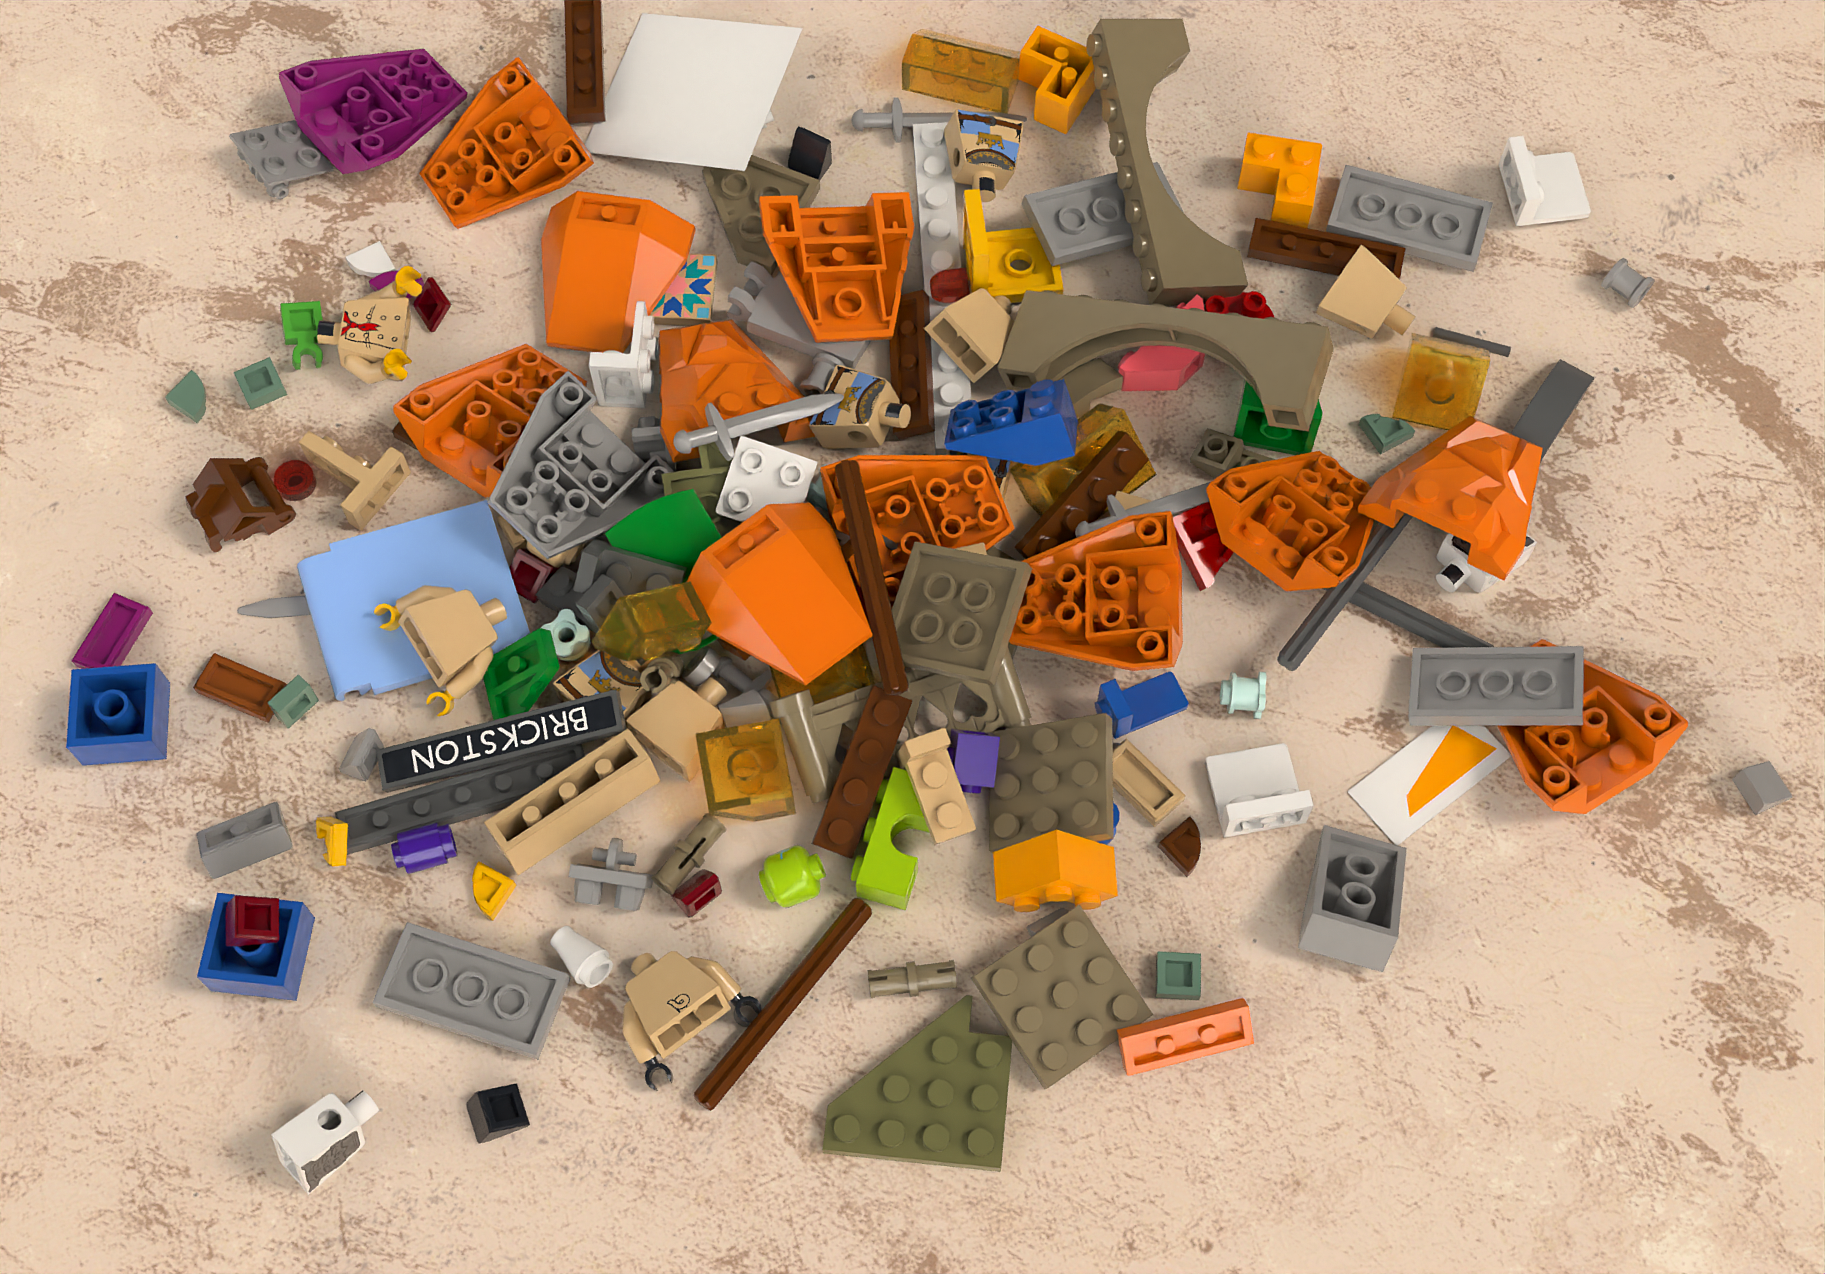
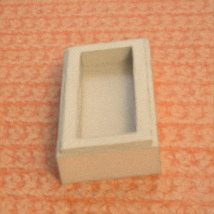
(1143, 784)

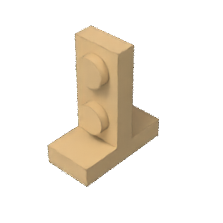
(370, 484)
(936, 785)

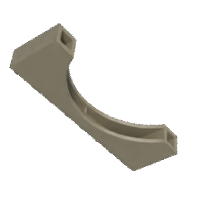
(1172, 250)
(1276, 357)

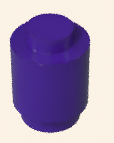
(424, 847)

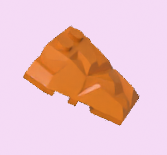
(721, 368)
(1469, 485)

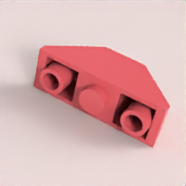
(1161, 366)

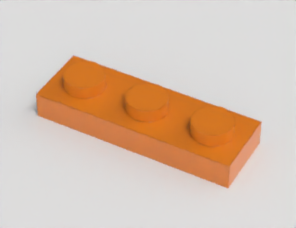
(1185, 1036)

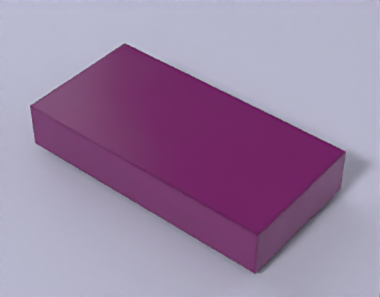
(113, 633)

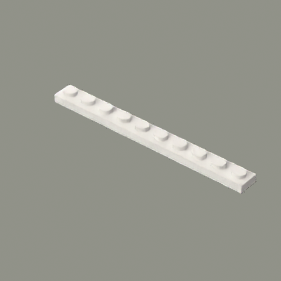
(939, 253)

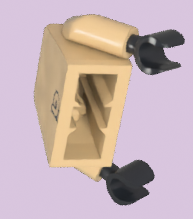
(674, 1003)

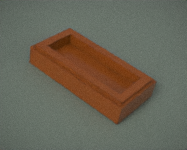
(238, 687)

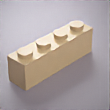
(572, 801)

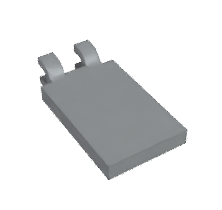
(779, 319)

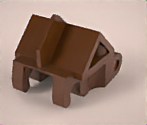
(225, 508)

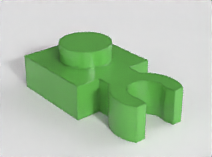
(300, 329)

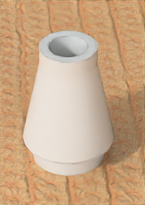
(584, 959)

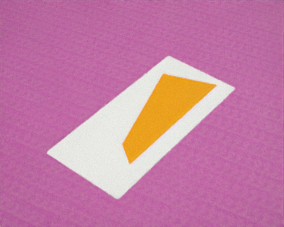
(1427, 777)

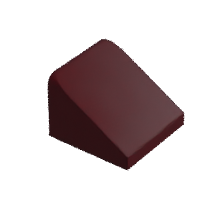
(530, 574)
(697, 892)
(252, 920)

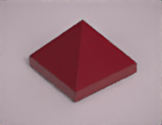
(432, 304)

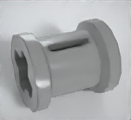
(1627, 282)
(820, 375)

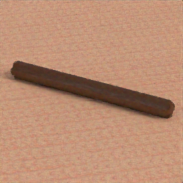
(871, 578)
(782, 1004)

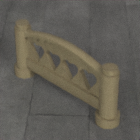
(816, 728)

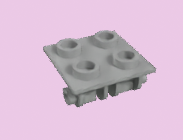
(279, 156)

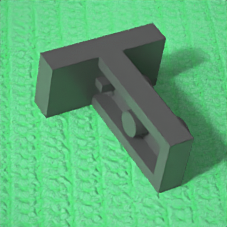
(629, 570)
(589, 608)

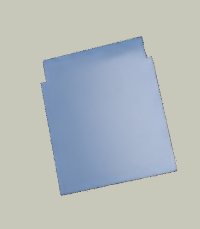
(379, 567)

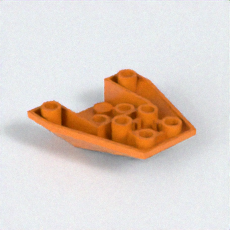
(504, 150)
(603, 259)
(477, 414)
(922, 500)
(1293, 519)
(782, 591)
(1108, 596)
(1619, 743)

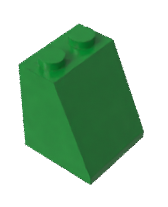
(1255, 431)

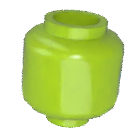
(791, 876)

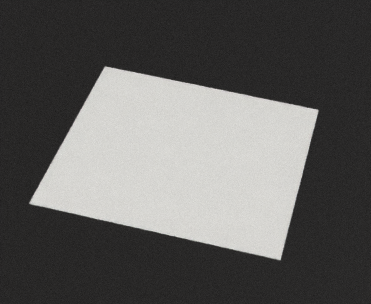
(693, 91)

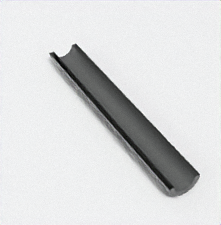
(1448, 335)

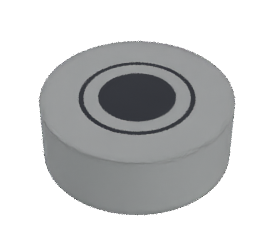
(701, 666)

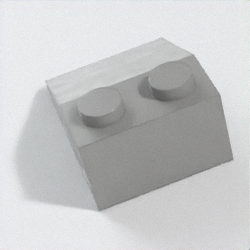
(1354, 899)

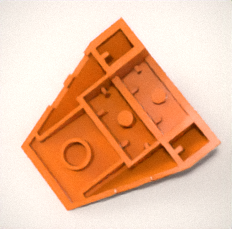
(842, 262)

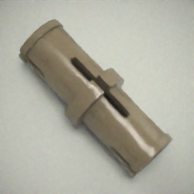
(661, 673)
(672, 874)
(912, 979)

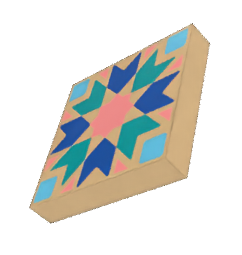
(690, 295)

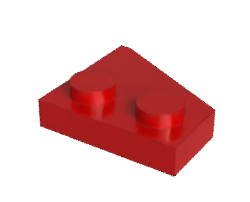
(1201, 544)

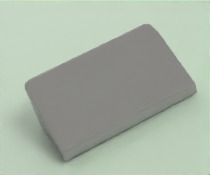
(244, 840)

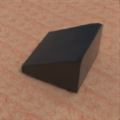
(810, 154)
(497, 1112)

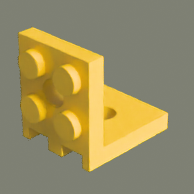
(993, 252)

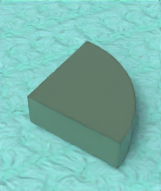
(189, 397)
(1385, 432)

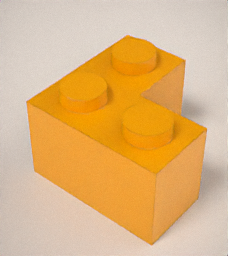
(1061, 74)
(1284, 170)
(1055, 870)

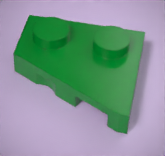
(520, 674)

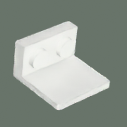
(1542, 185)
(627, 378)
(763, 477)
(1257, 790)

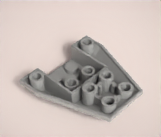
(571, 474)

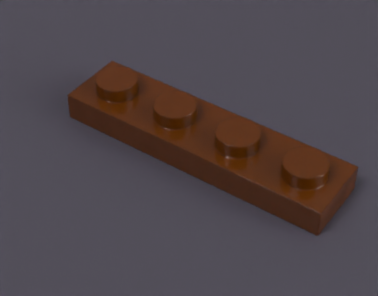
(584, 61)
(1315, 248)
(913, 364)
(1086, 495)
(861, 772)

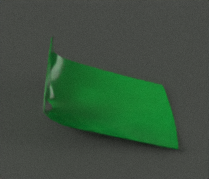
(670, 530)

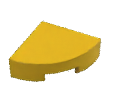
(335, 837)
(491, 889)

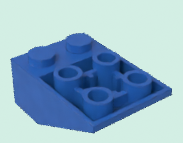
(1017, 426)

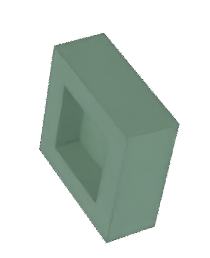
(260, 383)
(293, 701)
(1178, 975)

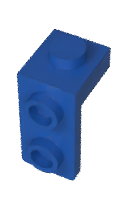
(1140, 703)

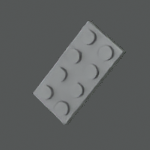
(1410, 216)
(1083, 217)
(1497, 686)
(472, 990)

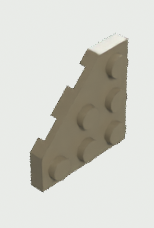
(737, 203)

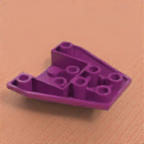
(369, 104)

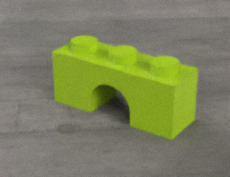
(885, 872)

